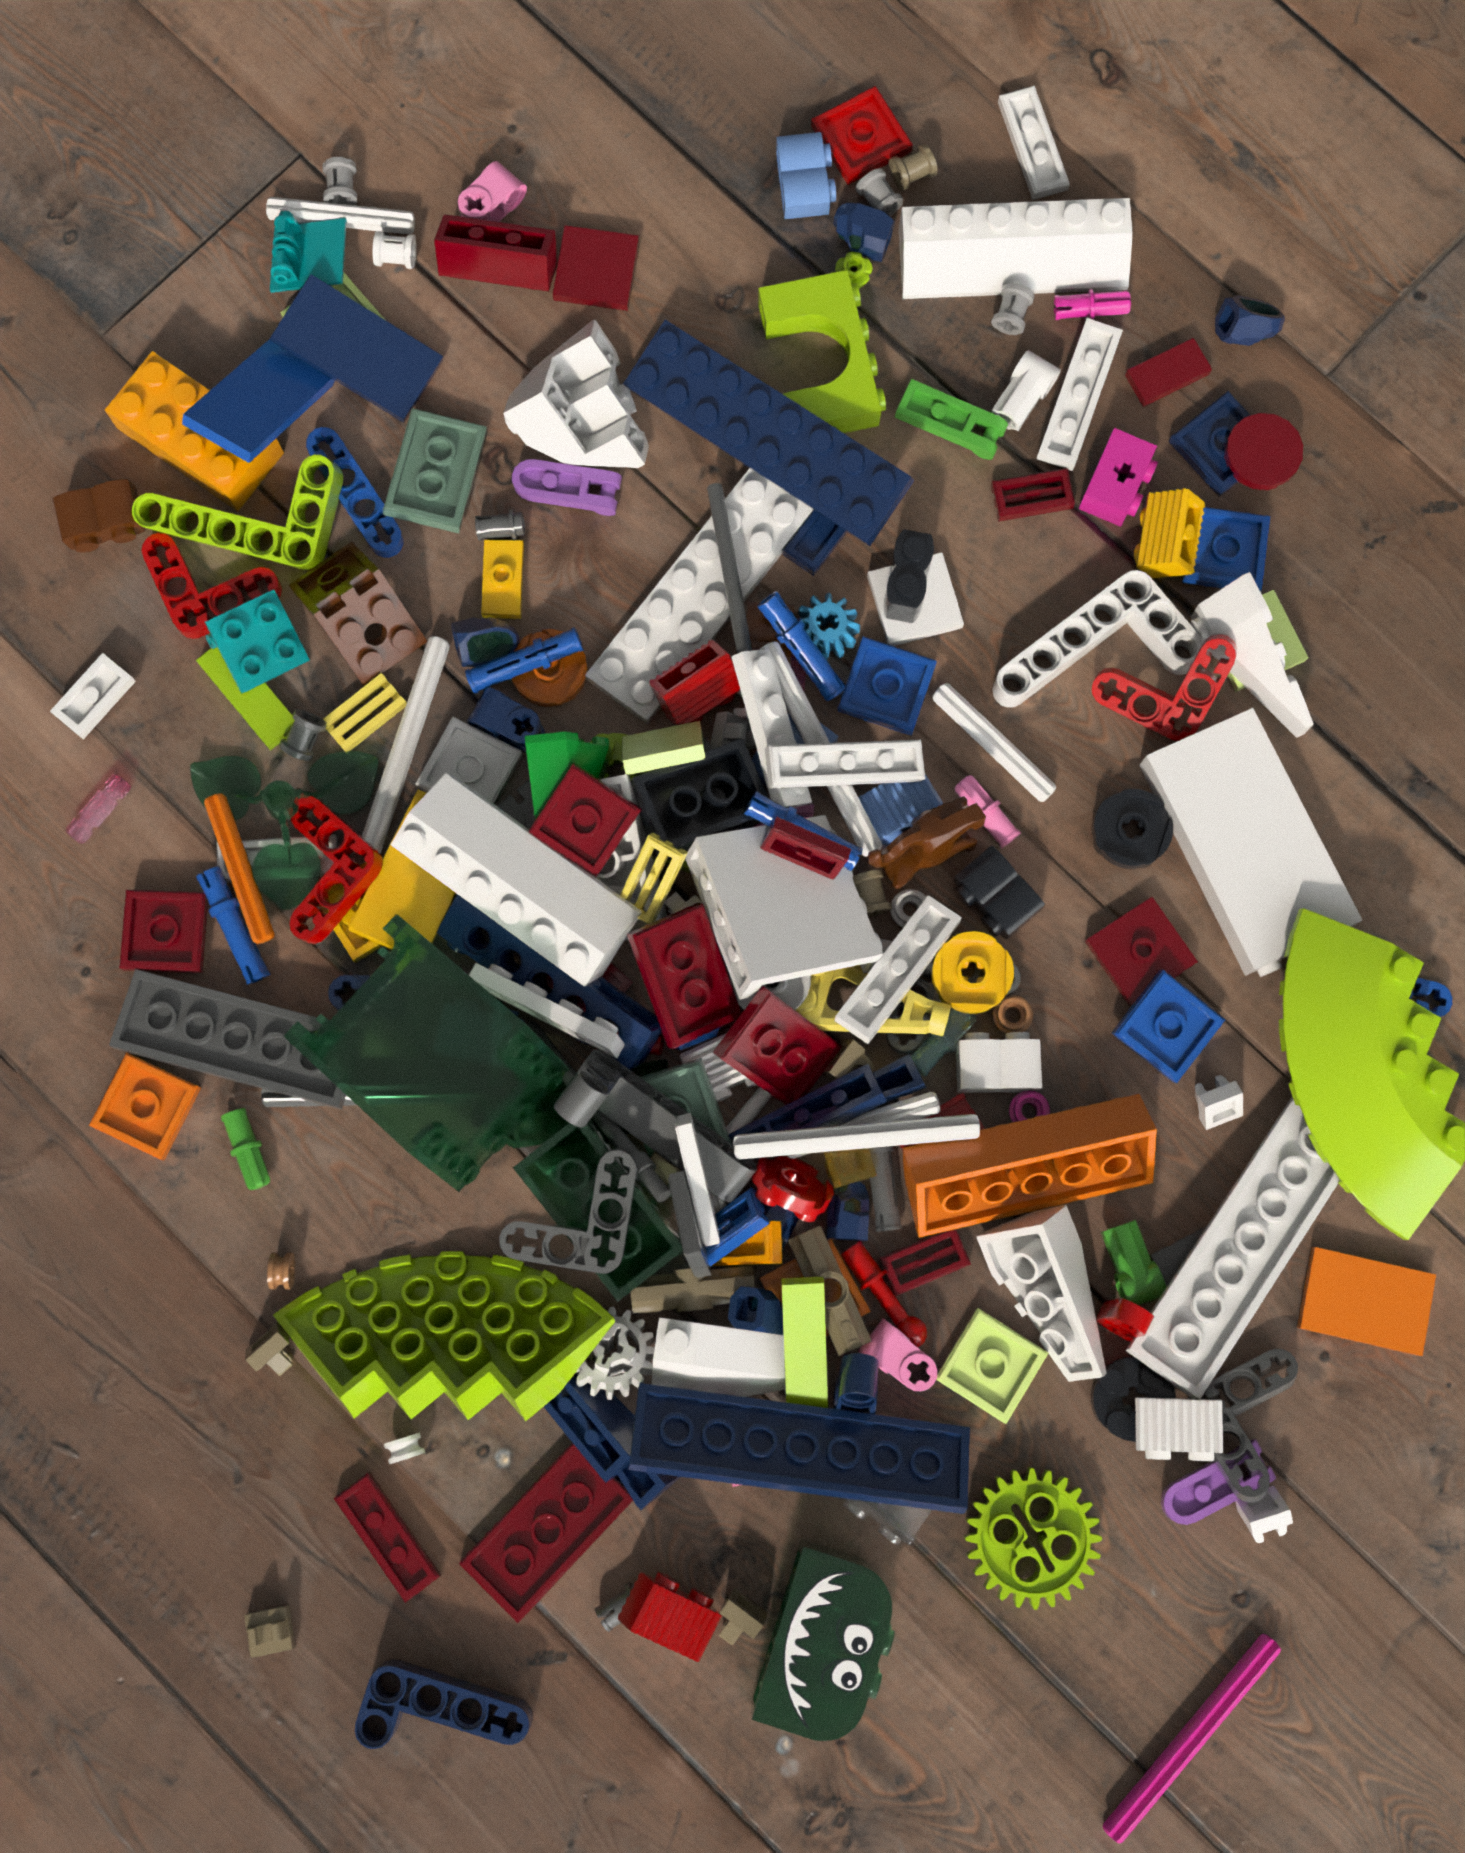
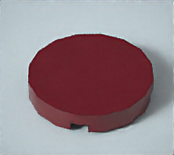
(1263, 451)

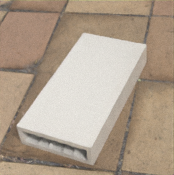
(1247, 838)

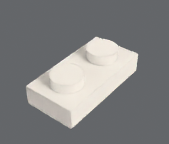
(92, 696)

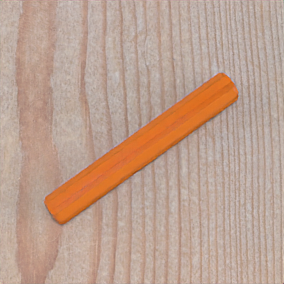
(239, 868)

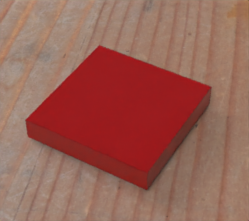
(862, 134)

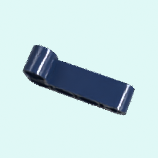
(448, 1713)

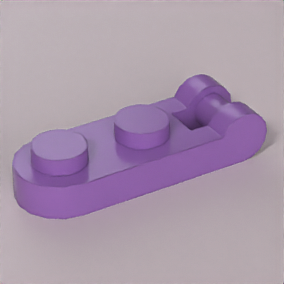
(566, 485)
(1204, 1491)

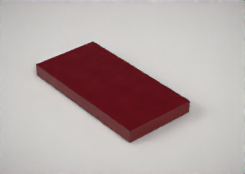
(545, 1533)

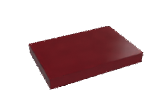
(685, 975)
(777, 1048)

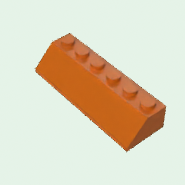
(1030, 1165)

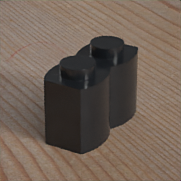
(908, 576)
(998, 893)

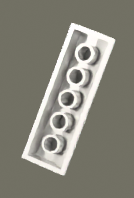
(1021, 243)
(516, 879)

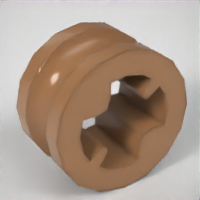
(281, 1271)

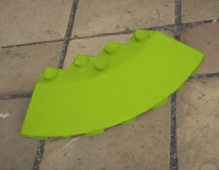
(1366, 1071)
(446, 1329)

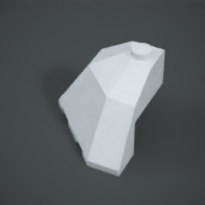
(577, 407)

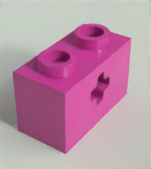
(1125, 457)

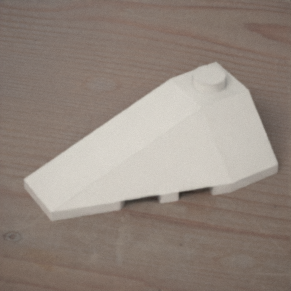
(1260, 661)
(1047, 1275)

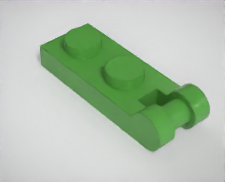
(951, 419)

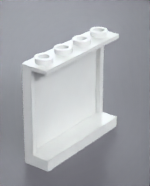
(776, 915)

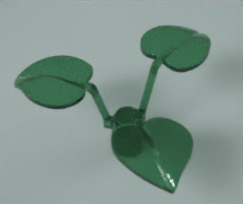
(288, 871)

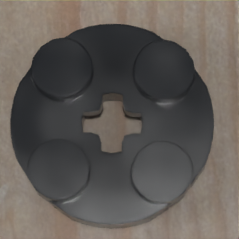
(1152, 819)
(1109, 1391)

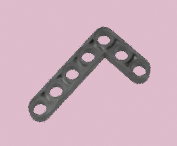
(649, 1116)

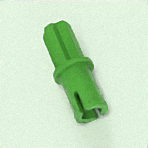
(246, 1149)

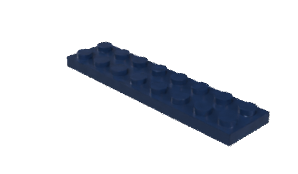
(768, 433)
(800, 1448)

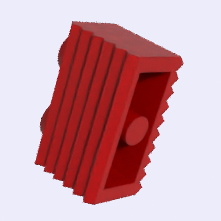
(696, 684)
(670, 1615)

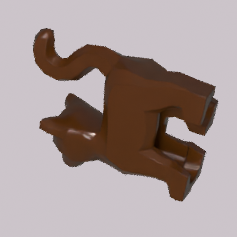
(930, 840)

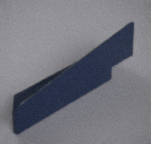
(842, 1098)
(604, 1437)

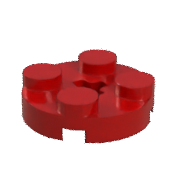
(792, 1186)

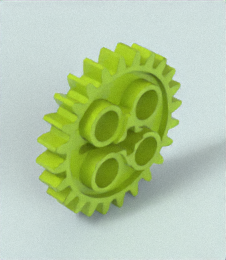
(1000, 1557)

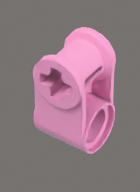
(492, 194)
(895, 1354)

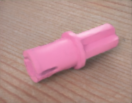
(996, 821)

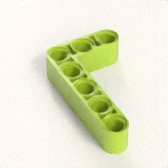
(248, 530)

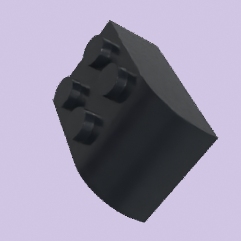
(699, 796)

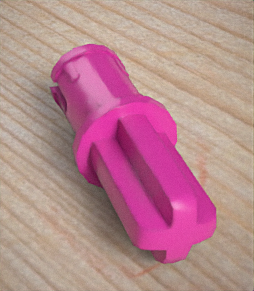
(1092, 304)

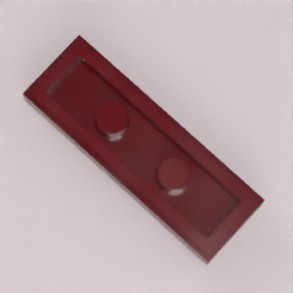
(387, 1537)

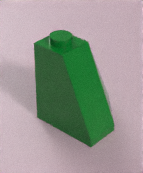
(553, 755)

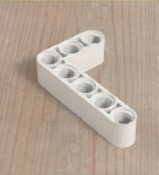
(1093, 632)

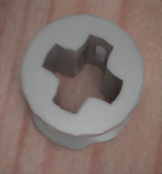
(339, 180)
(878, 192)
(1012, 309)

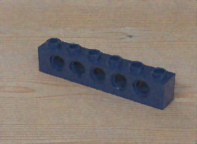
(635, 1024)

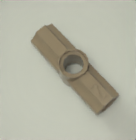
(689, 1293)
(842, 1316)

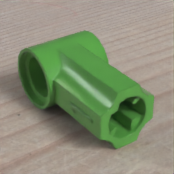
(1136, 1275)

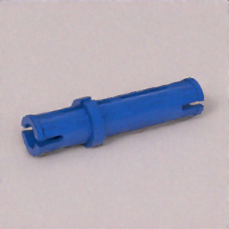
(792, 633)
(524, 660)
(767, 810)
(226, 911)

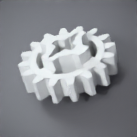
(623, 1361)

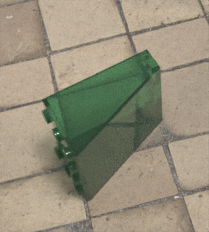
(433, 1058)

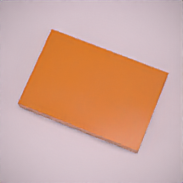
(1366, 1301)

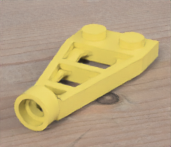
(911, 1021)

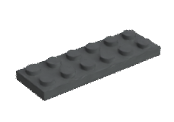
(220, 1037)

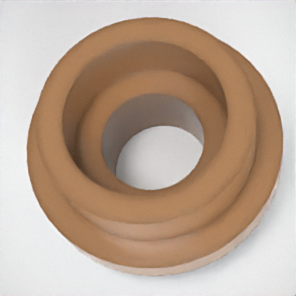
(1021, 1006)

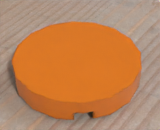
(555, 684)

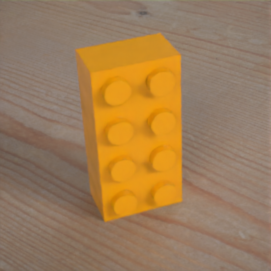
(152, 414)

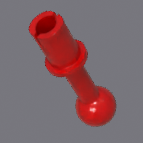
(870, 1276)

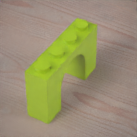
(828, 307)

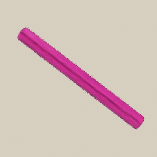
(1191, 1738)

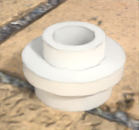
(905, 897)

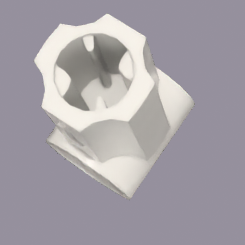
(1029, 383)

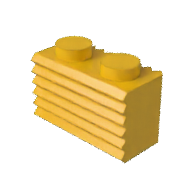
(1169, 533)

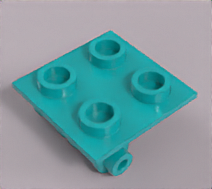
(306, 250)
(256, 641)

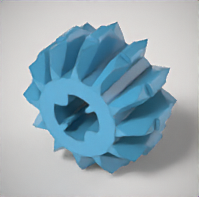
(827, 612)

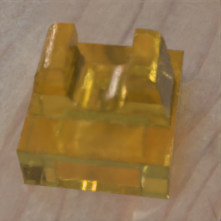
(849, 1166)

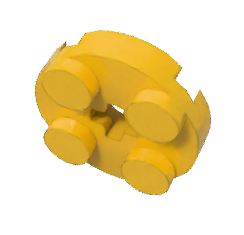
(988, 956)

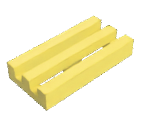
(354, 702)
(666, 849)

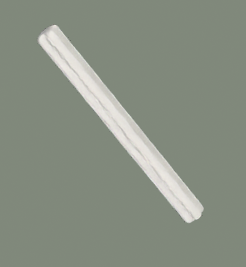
(813, 733)
(405, 742)
(856, 1136)

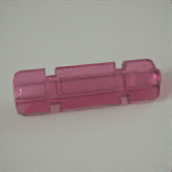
(98, 808)

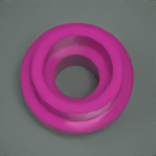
(1028, 1097)

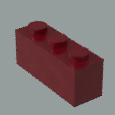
(496, 252)

